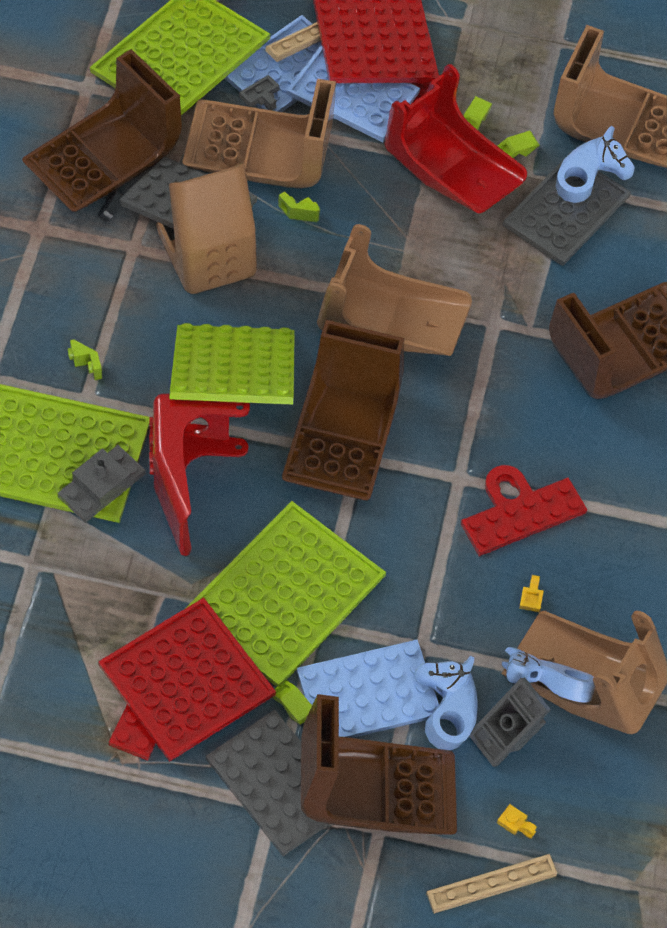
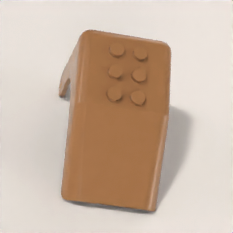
(212, 230)
(391, 303)
(625, 674)

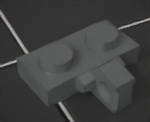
(261, 92)

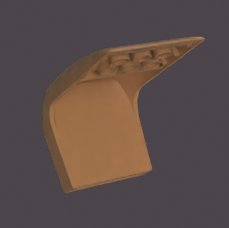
(594, 101)
(271, 144)

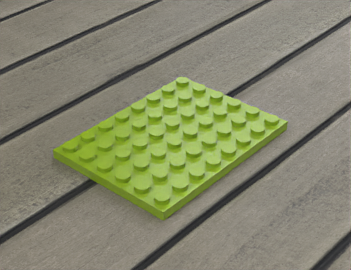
(188, 47)
(233, 364)
(52, 437)
(290, 591)

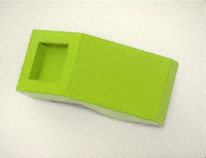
(477, 112)
(519, 144)
(304, 210)
(84, 355)
(293, 701)

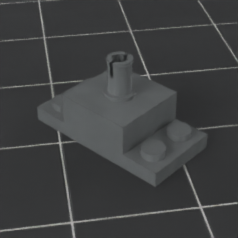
(100, 482)
(510, 722)

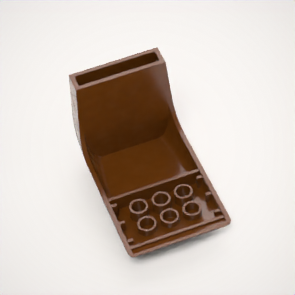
(114, 141)
(615, 344)
(347, 411)
(373, 781)

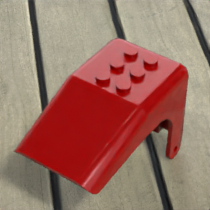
(447, 150)
(178, 442)

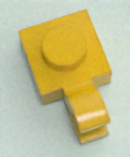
(532, 597)
(515, 821)

